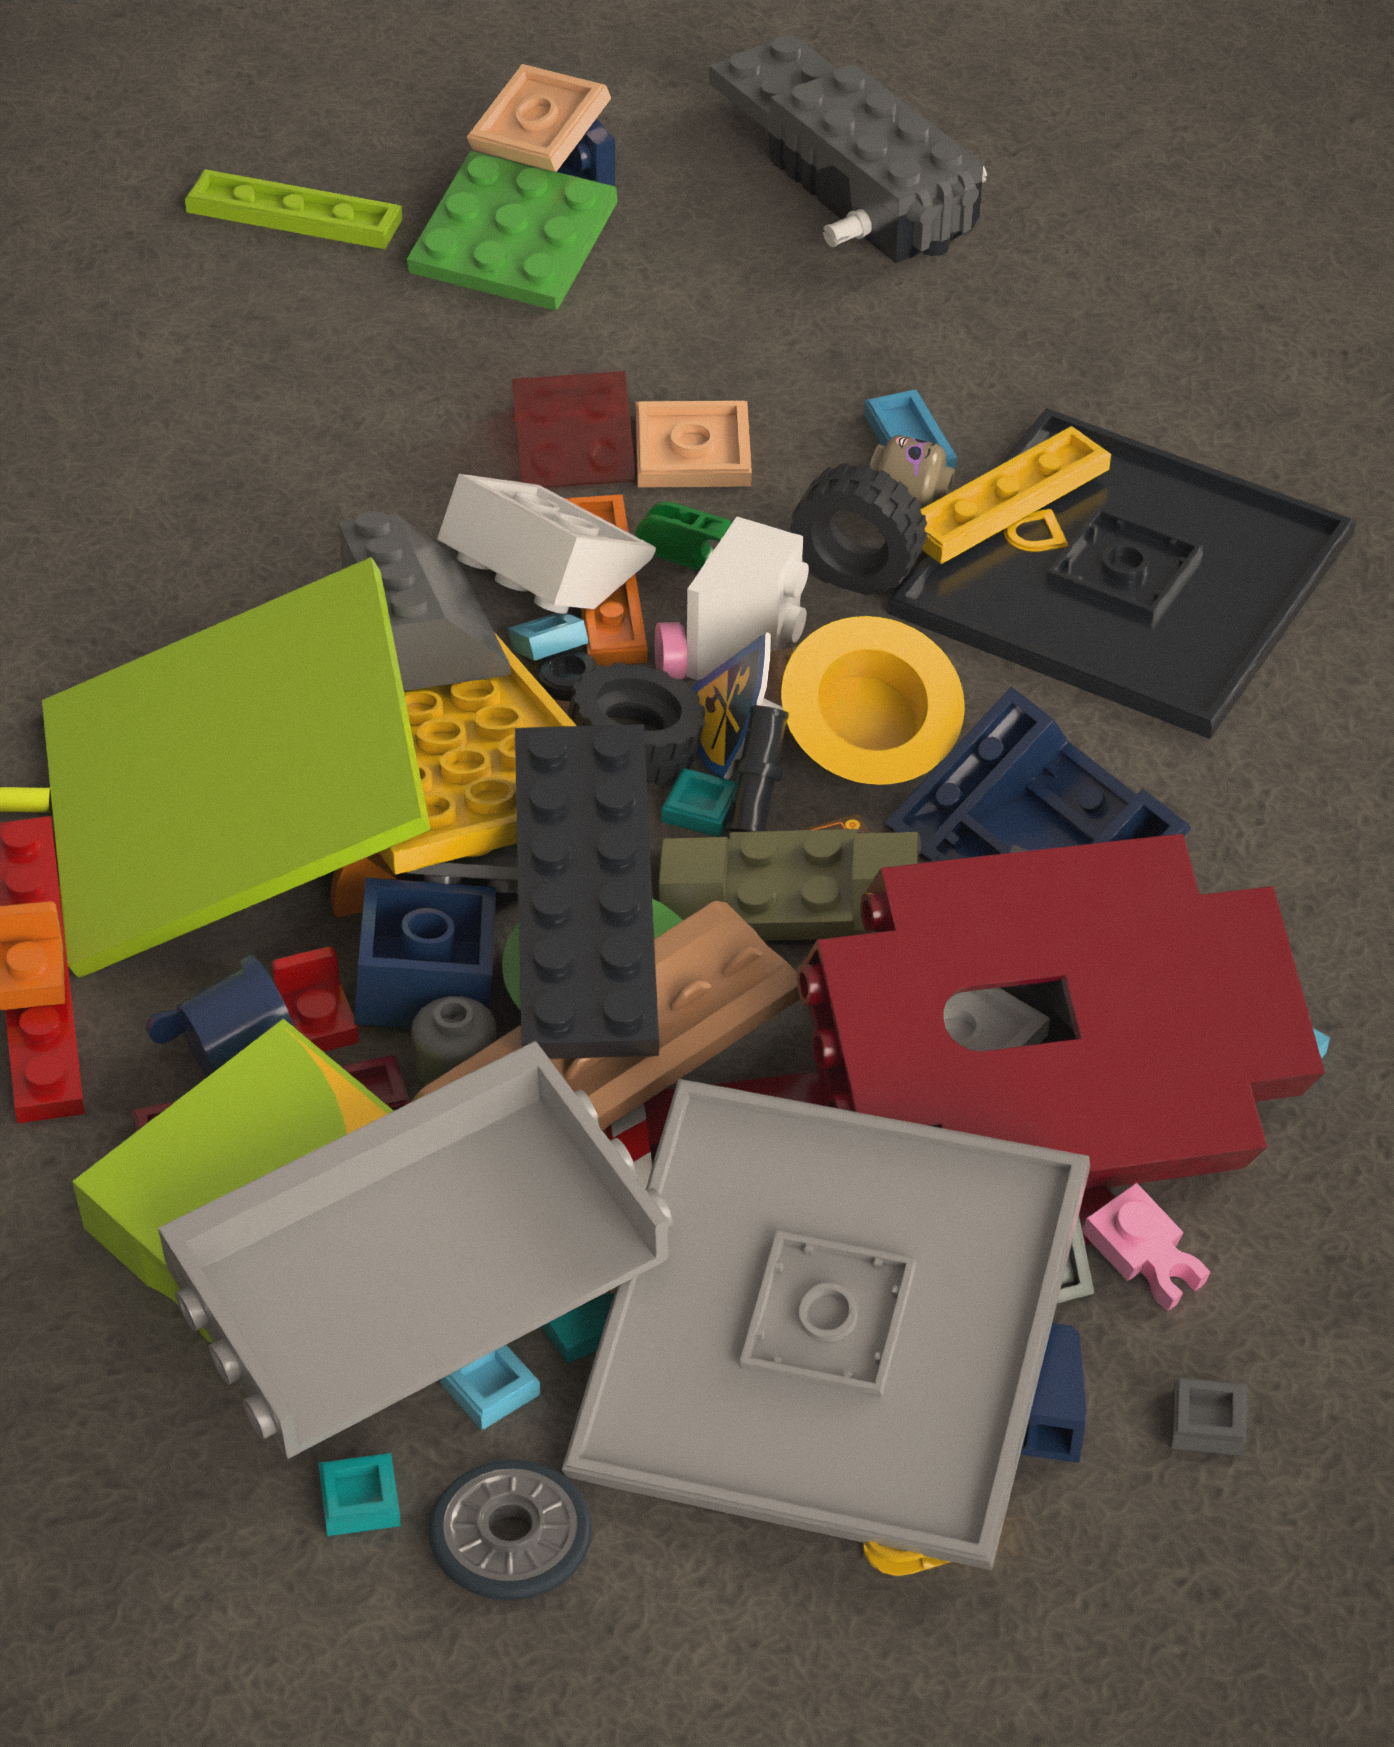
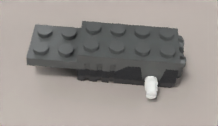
(856, 149)

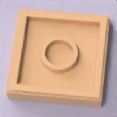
(539, 117)
(693, 444)

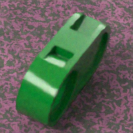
(681, 533)

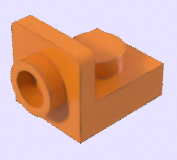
(30, 956)

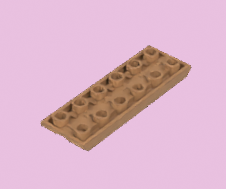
(711, 991)

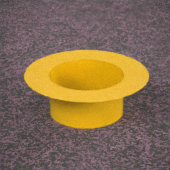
(873, 700)

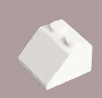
(745, 591)

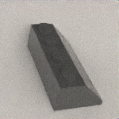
(430, 603)

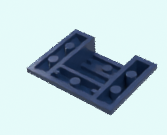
(1027, 788)

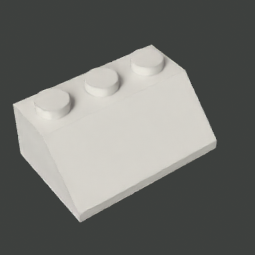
(540, 542)

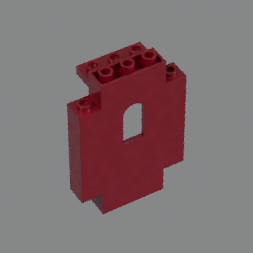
(1172, 996)

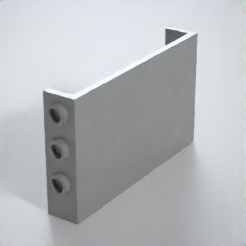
(412, 1247)

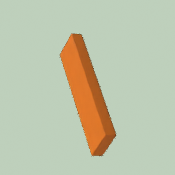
(616, 624)

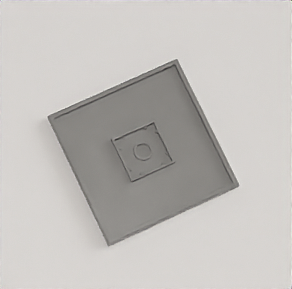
(834, 1323)

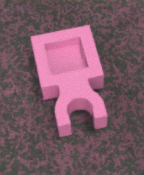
(1143, 1239)

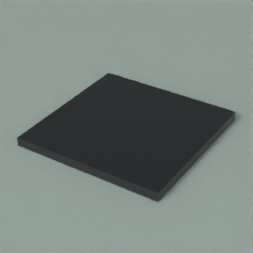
(1164, 586)

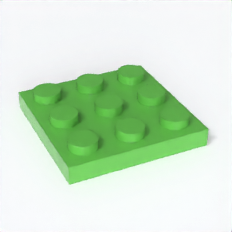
(513, 230)

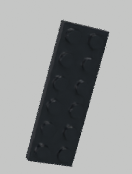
(585, 892)

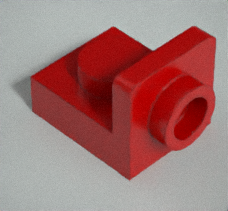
(316, 998)

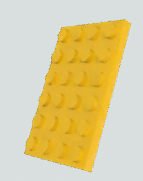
(469, 762)

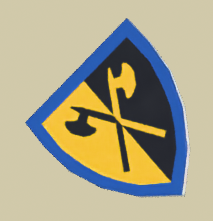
(727, 699)

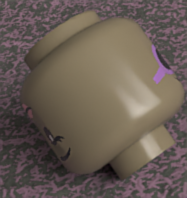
(917, 465)

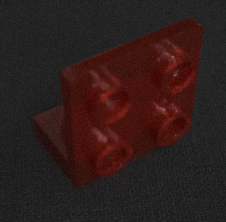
(573, 429)

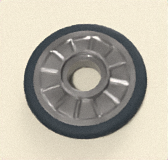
(520, 1567)

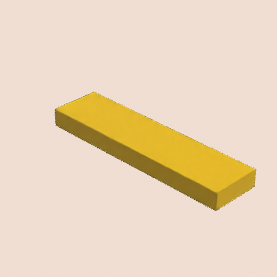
(1011, 492)

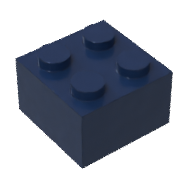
(422, 947)

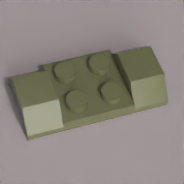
(782, 880)

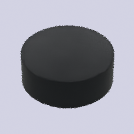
(561, 671)

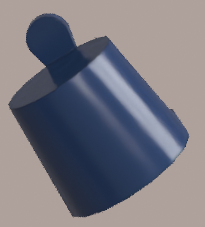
(223, 1016)

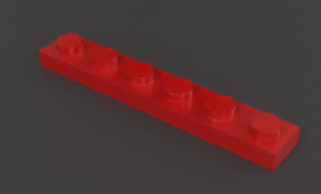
(39, 1037)

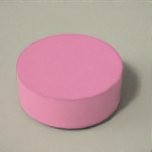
(671, 649)

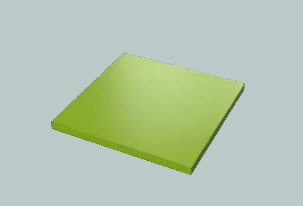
(230, 768)

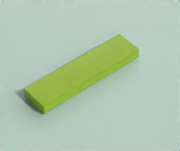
(294, 209)

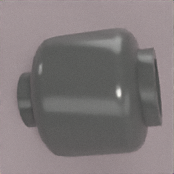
(449, 1034)

